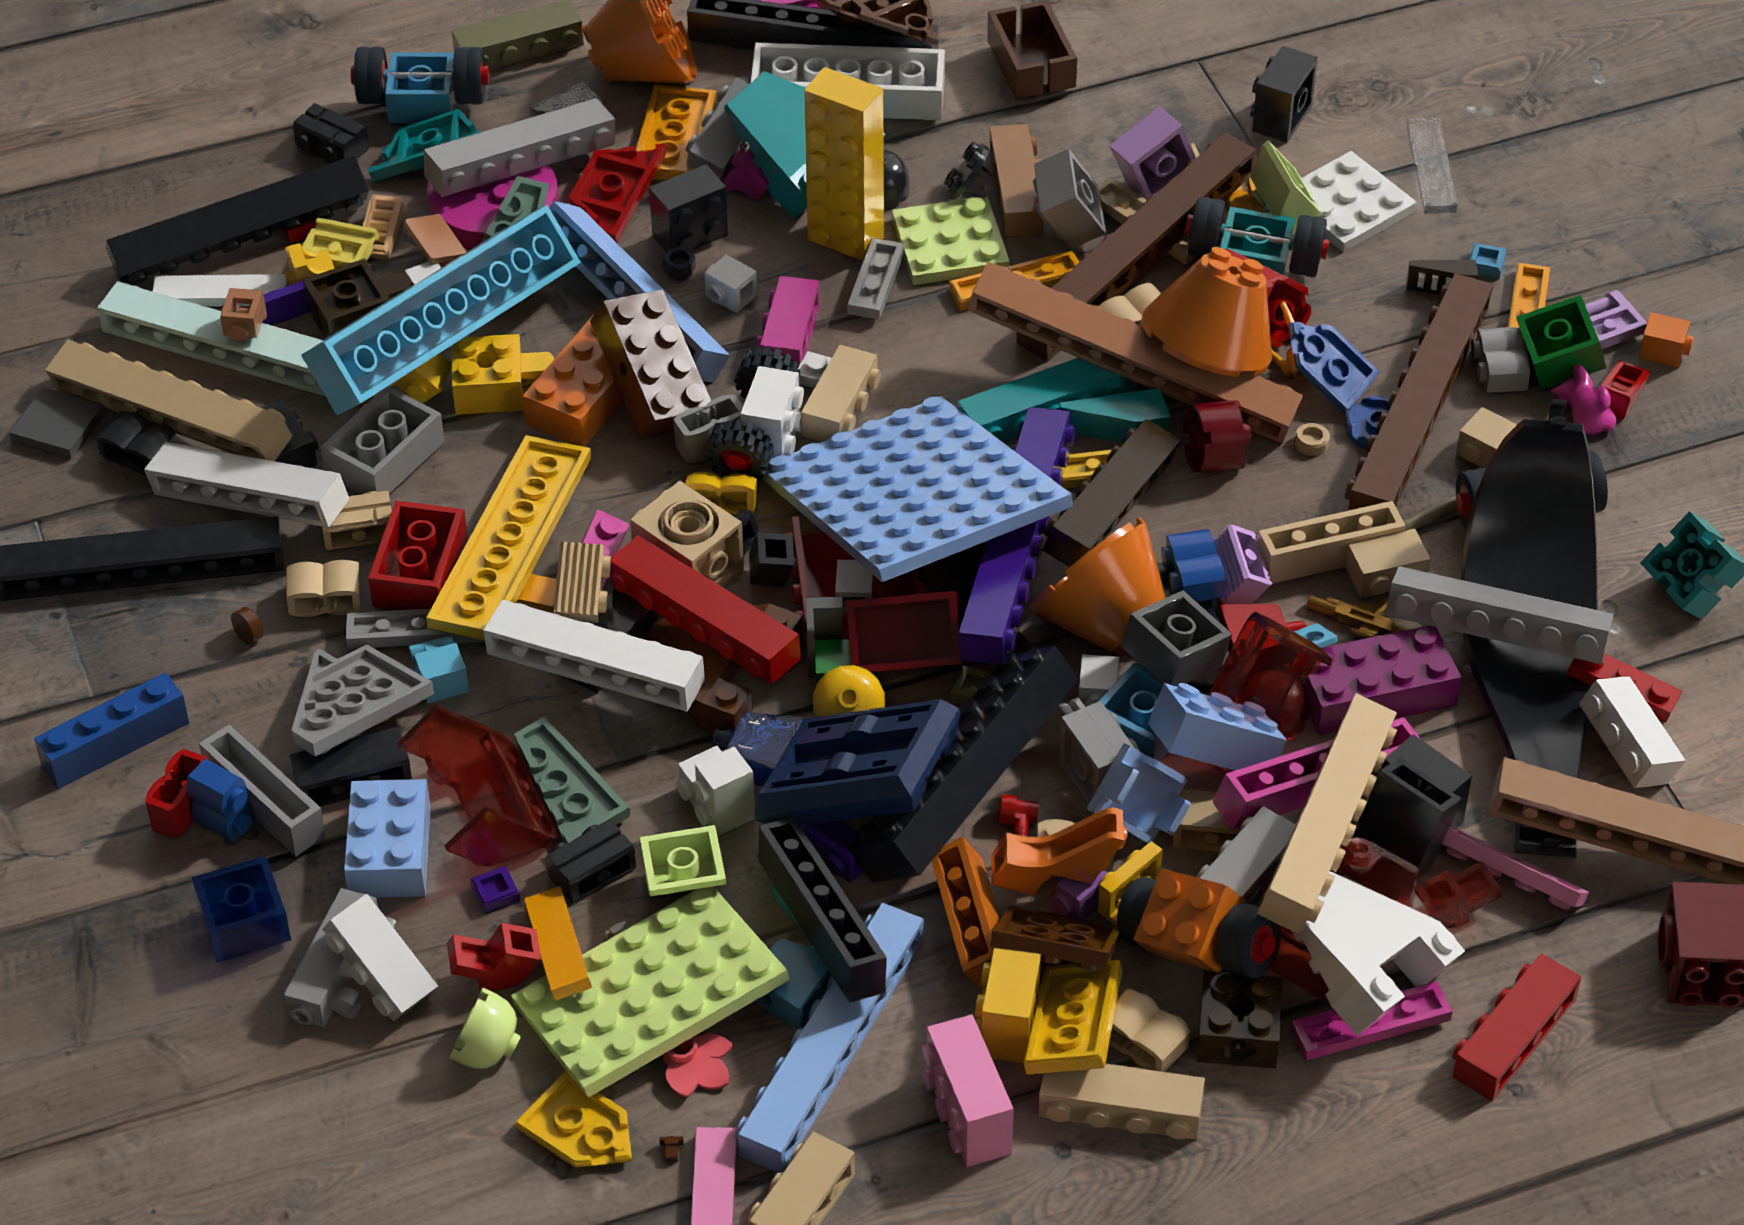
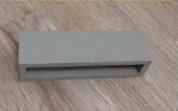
(272, 796)

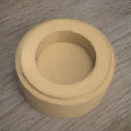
(1312, 439)

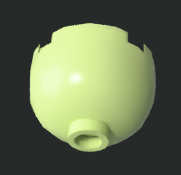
(487, 1033)

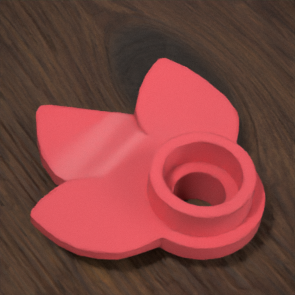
(699, 1066)

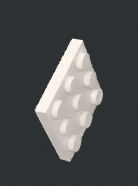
(1356, 200)

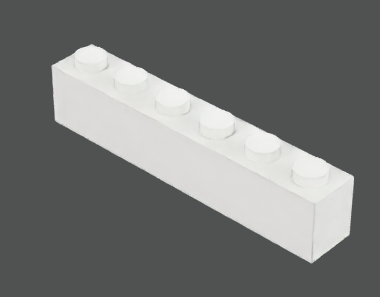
(247, 484)
(594, 655)

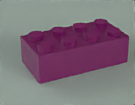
(1397, 670)

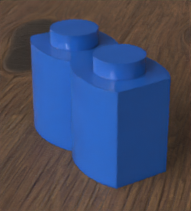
(1194, 565)
(219, 800)

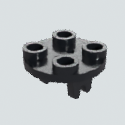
(970, 174)

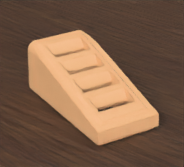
(384, 209)

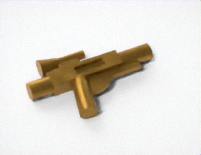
(1364, 618)

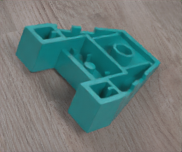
(772, 122)

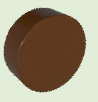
(247, 625)

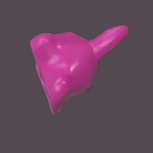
(1588, 404)

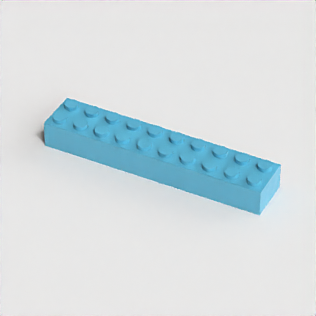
(440, 310)

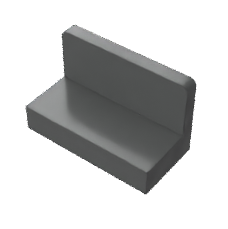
(823, 622)

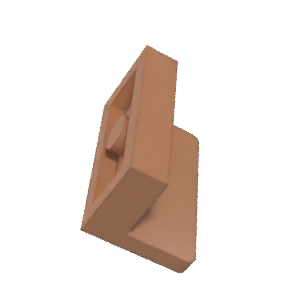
(434, 239)

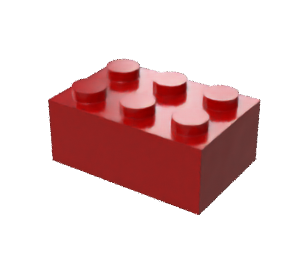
(416, 555)

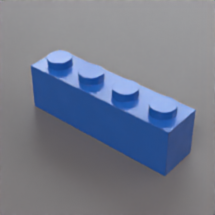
(111, 730)

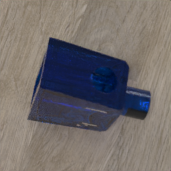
(759, 740)

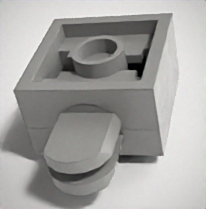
(1088, 744)

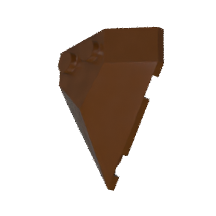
(900, 17)

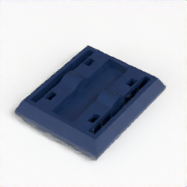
(858, 764)

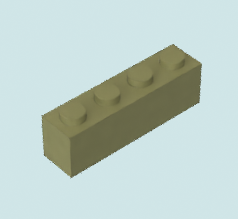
(524, 34)

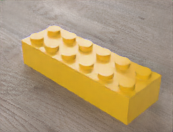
(844, 162)

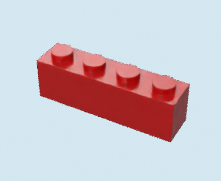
(1515, 1026)

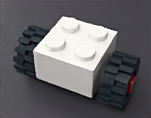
(767, 418)

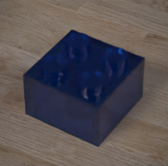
(241, 908)

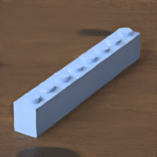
(621, 276)
(824, 1050)

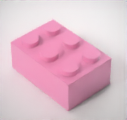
(968, 1091)

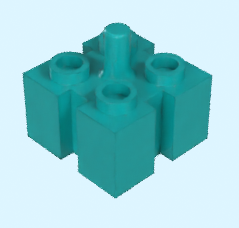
(1695, 565)

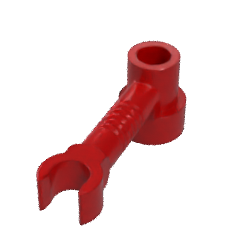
(1017, 813)

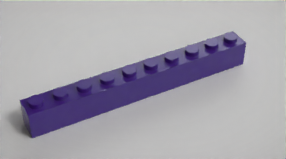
(1010, 558)

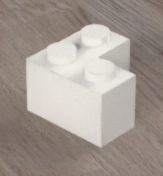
(718, 788)

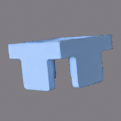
(1145, 793)

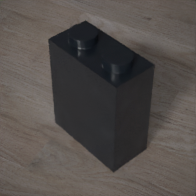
(1408, 814)

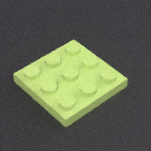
(949, 239)

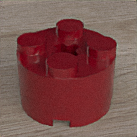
(1215, 436)

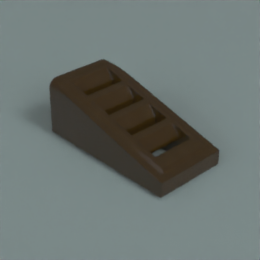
(1442, 268)

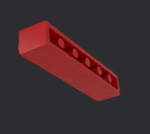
(705, 610)

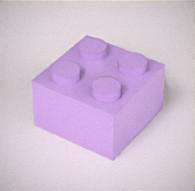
(1152, 152)

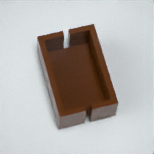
(1038, 55)

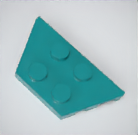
(408, 144)

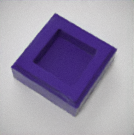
(495, 889)

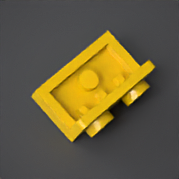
(1113, 885)

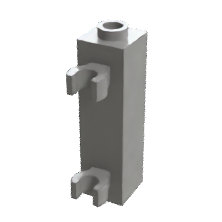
(323, 975)

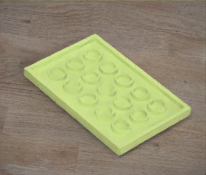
(653, 989)

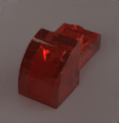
(1456, 896)

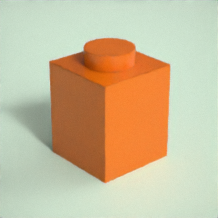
(1666, 340)

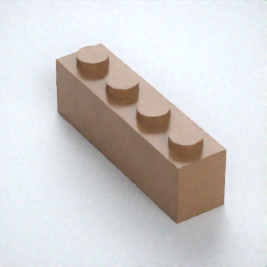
(1013, 171)

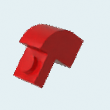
(496, 963)

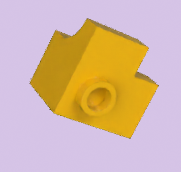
(306, 264)

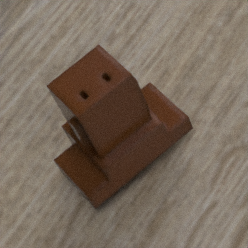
(671, 1147)

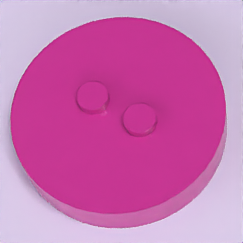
(474, 209)

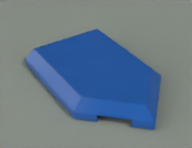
(1331, 363)

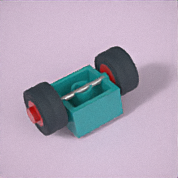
(1258, 236)

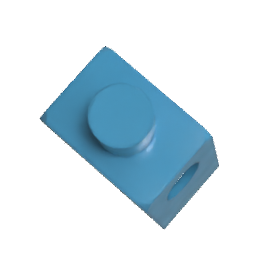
(806, 984)

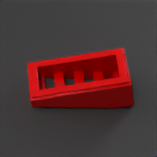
(1623, 390)

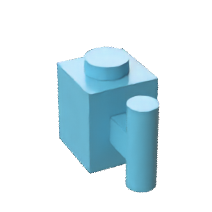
(443, 665)

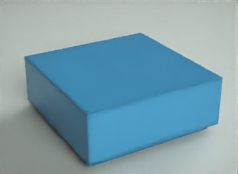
(1488, 259)

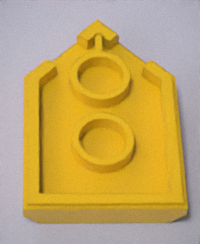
(576, 1126)

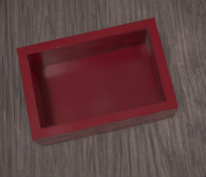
(905, 632)

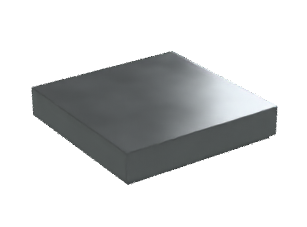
(57, 422)

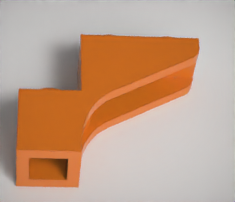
(1072, 853)

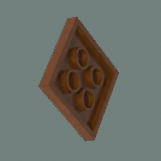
(1056, 937)

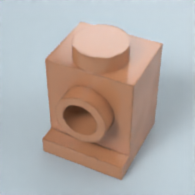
(242, 322)

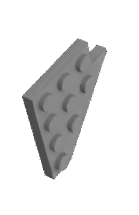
(352, 696)

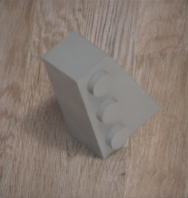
(719, 138)

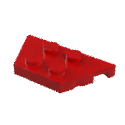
(615, 185)

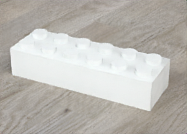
(909, 76)

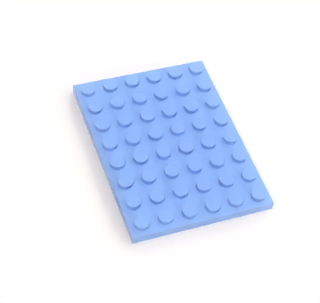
(914, 487)

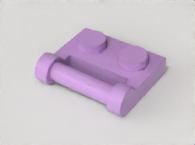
(1615, 319)

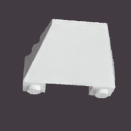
(1361, 934)

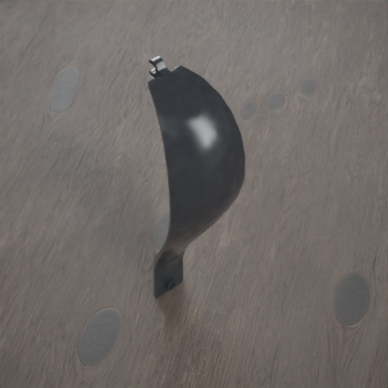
(1537, 538)

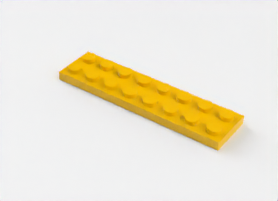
(509, 535)

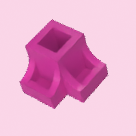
(745, 175)

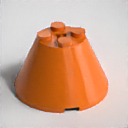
(640, 43)
(1215, 316)
(1105, 589)

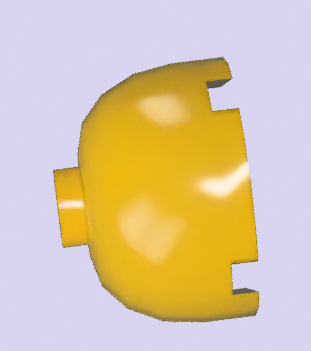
(846, 691)

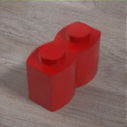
(168, 799)

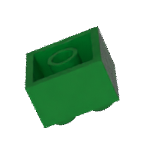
(1559, 339)

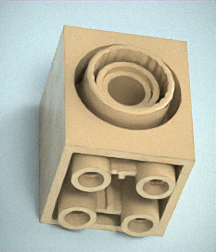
(693, 532)

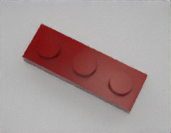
(1657, 693)

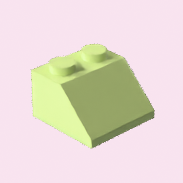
(1281, 186)
(682, 860)

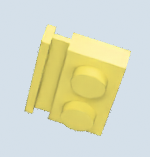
(342, 240)

